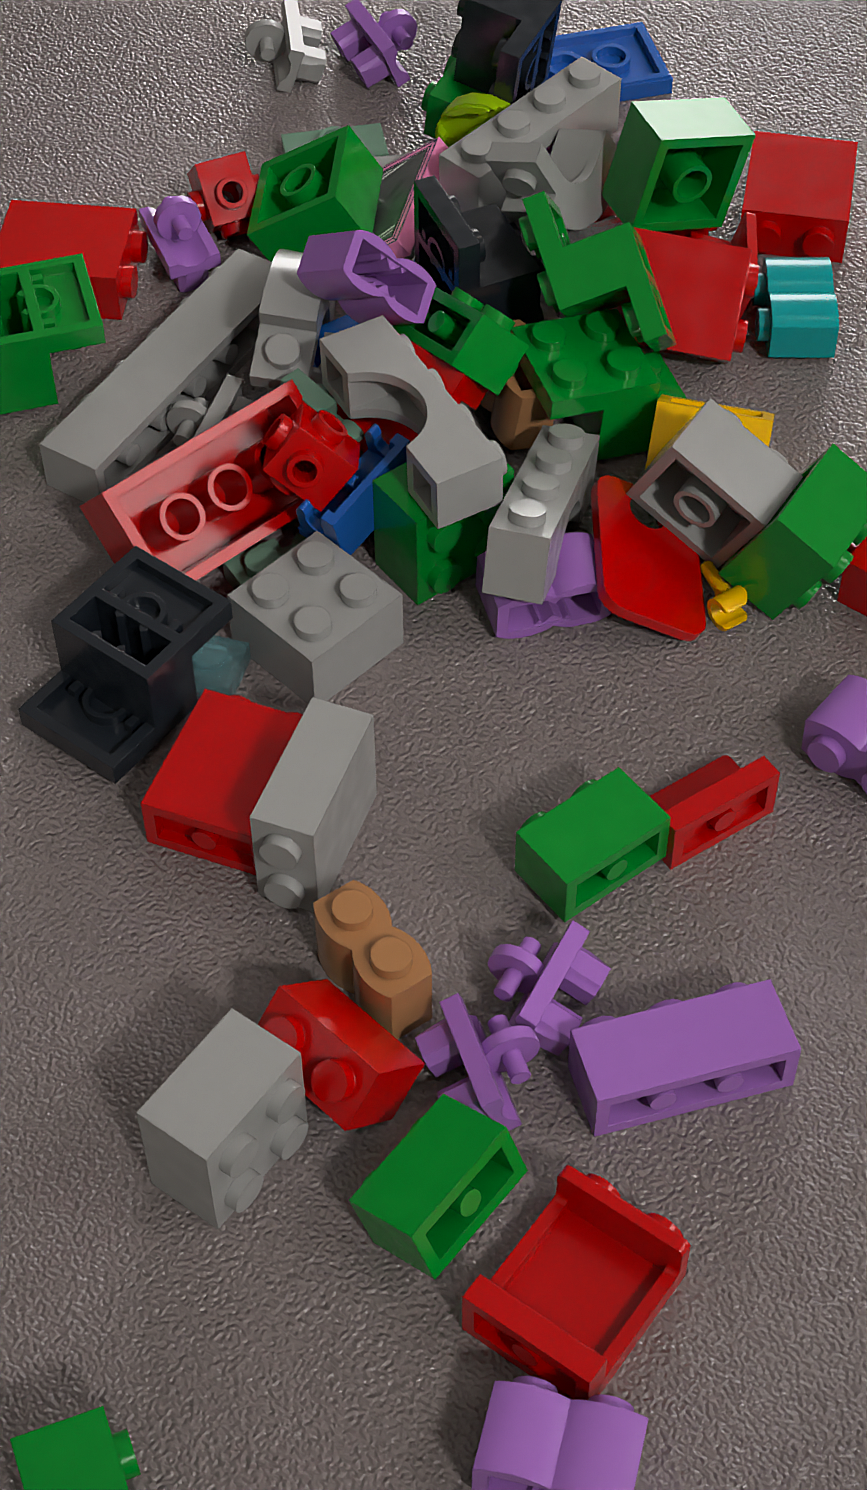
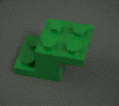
(596, 272)
(42, 312)
(597, 377)

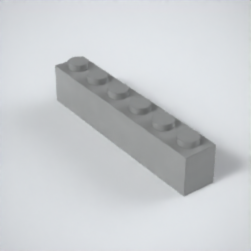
(184, 358)

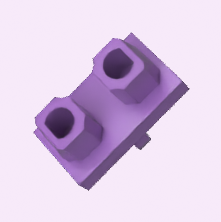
(375, 45)
(181, 241)
(564, 967)
(463, 1041)

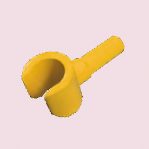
(726, 605)

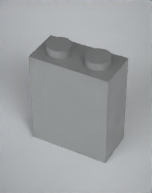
(314, 804)

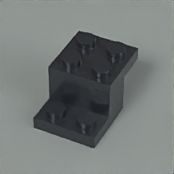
(505, 45)
(475, 253)
(125, 663)

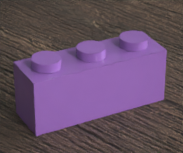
(682, 1056)

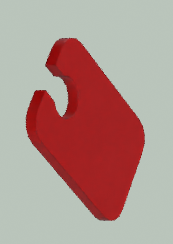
(644, 570)

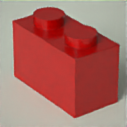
(347, 1057)

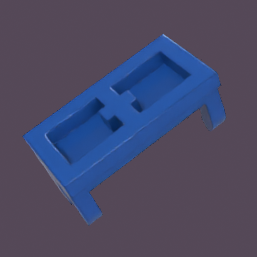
(350, 514)

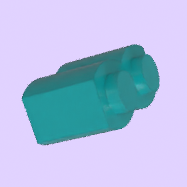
(796, 307)

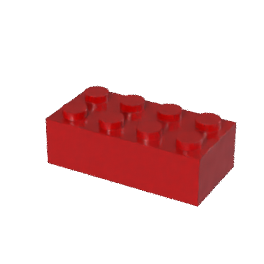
(202, 497)

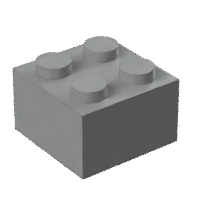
(715, 484)
(317, 618)
(225, 1119)

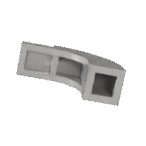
(569, 175)
(288, 323)

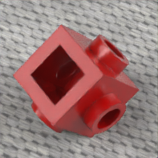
(226, 177)
(310, 455)

